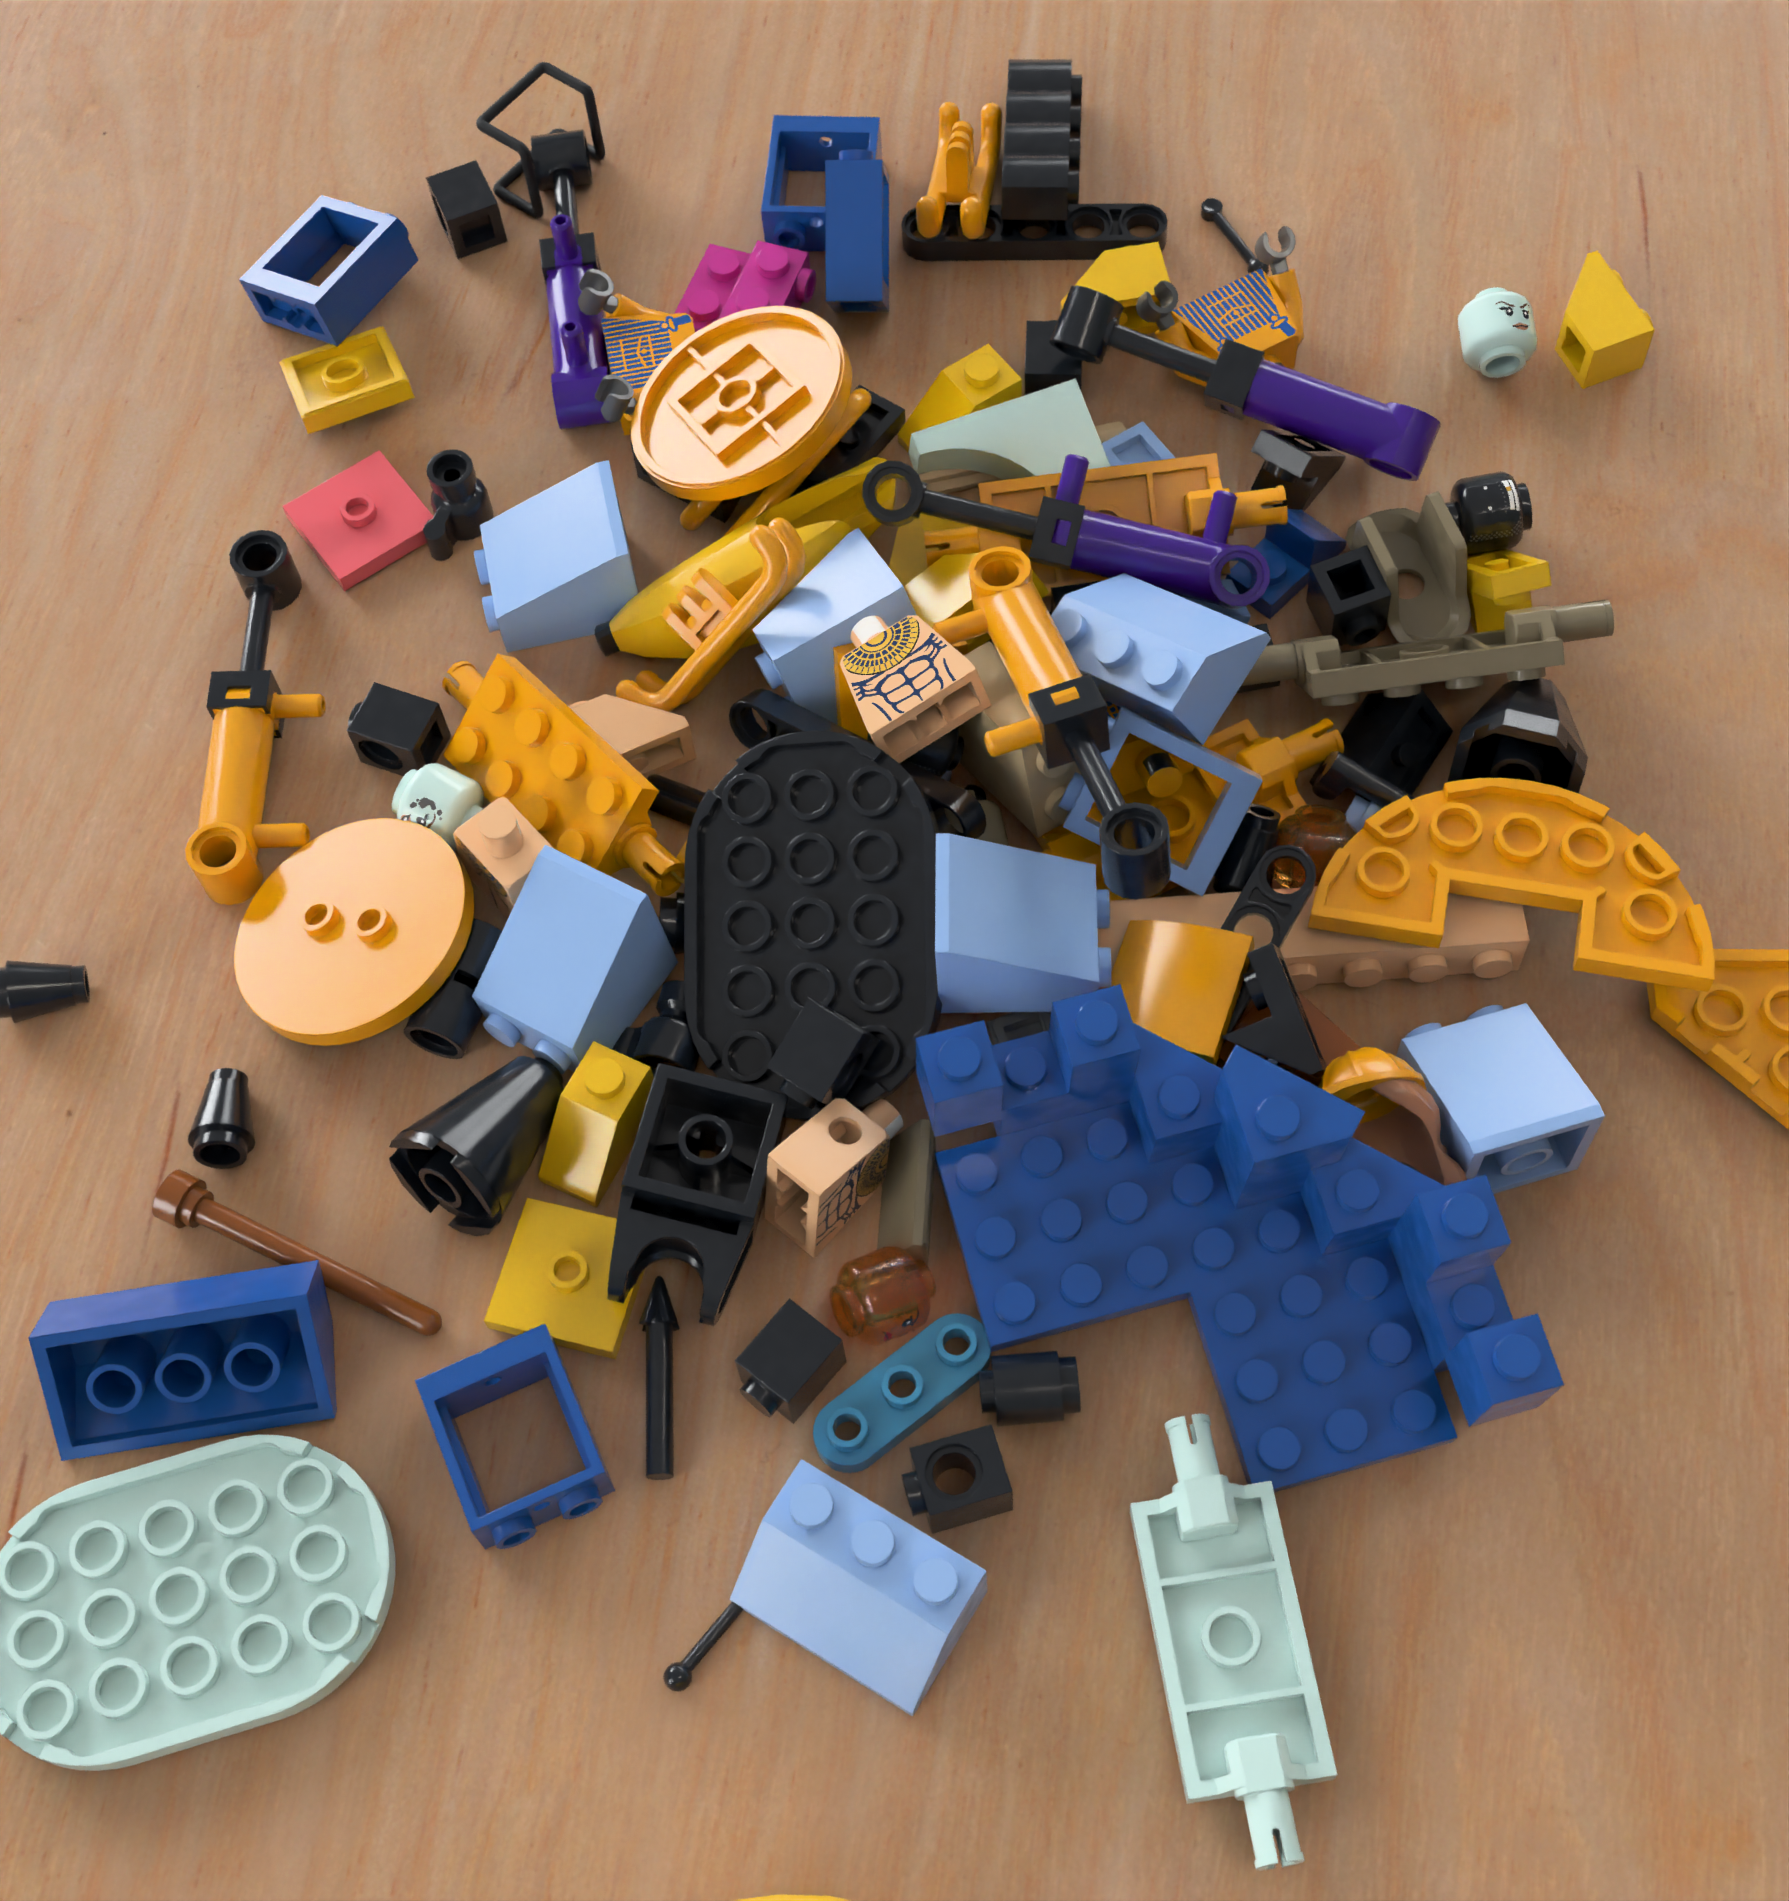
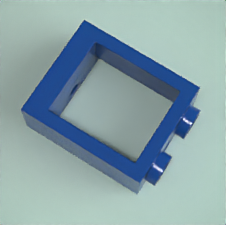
(799, 147)
(857, 233)
(333, 309)
(488, 1378)

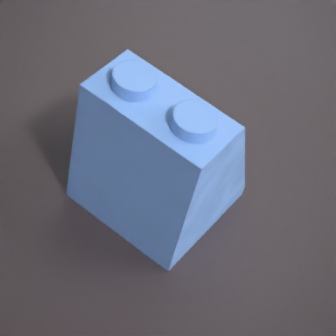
(557, 562)
(821, 615)
(1015, 927)
(572, 962)
(1504, 1096)

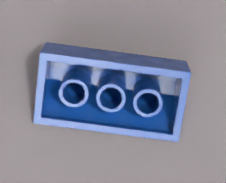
(187, 1360)

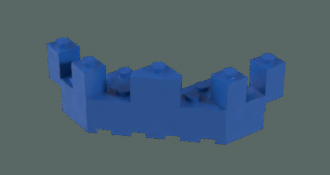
(1305, 1255)

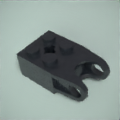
(690, 1204)

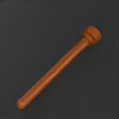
(186, 1201)

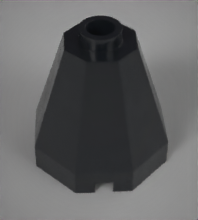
(1522, 736)

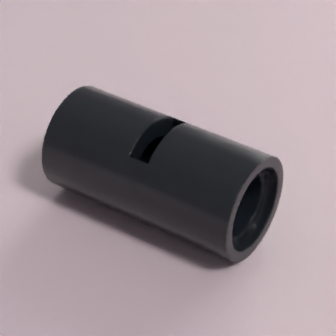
(451, 1015)

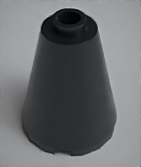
(480, 1144)

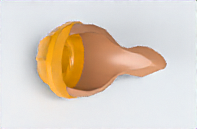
(1398, 1110)

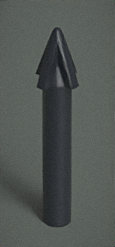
(659, 1323)

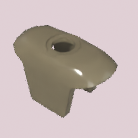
(1431, 549)

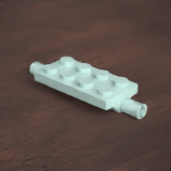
(1231, 1643)

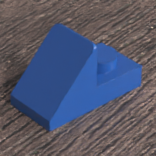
(1289, 554)

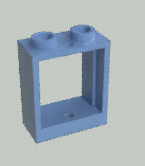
(1223, 820)

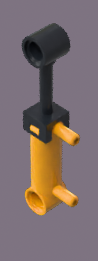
(1064, 711)
(246, 718)

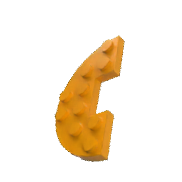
(1524, 848)

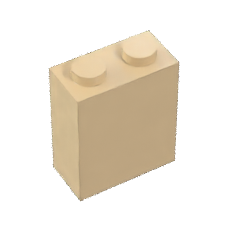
(1021, 776)

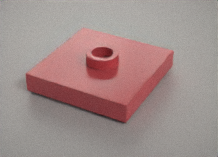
(360, 520)

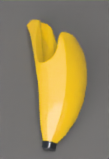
(819, 516)

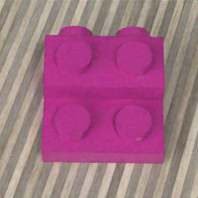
(740, 281)

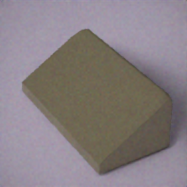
(909, 1191)

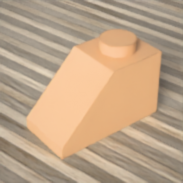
(641, 734)

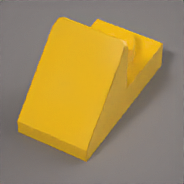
(1502, 583)

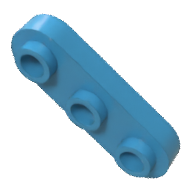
(891, 1419)

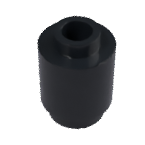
(1030, 1388)

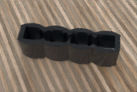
(1041, 140)

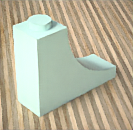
(1014, 437)

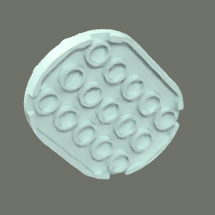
(188, 1601)

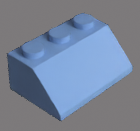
(1158, 652)
(858, 1586)

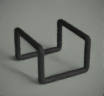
(525, 165)

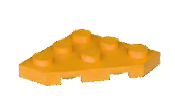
(1737, 1024)

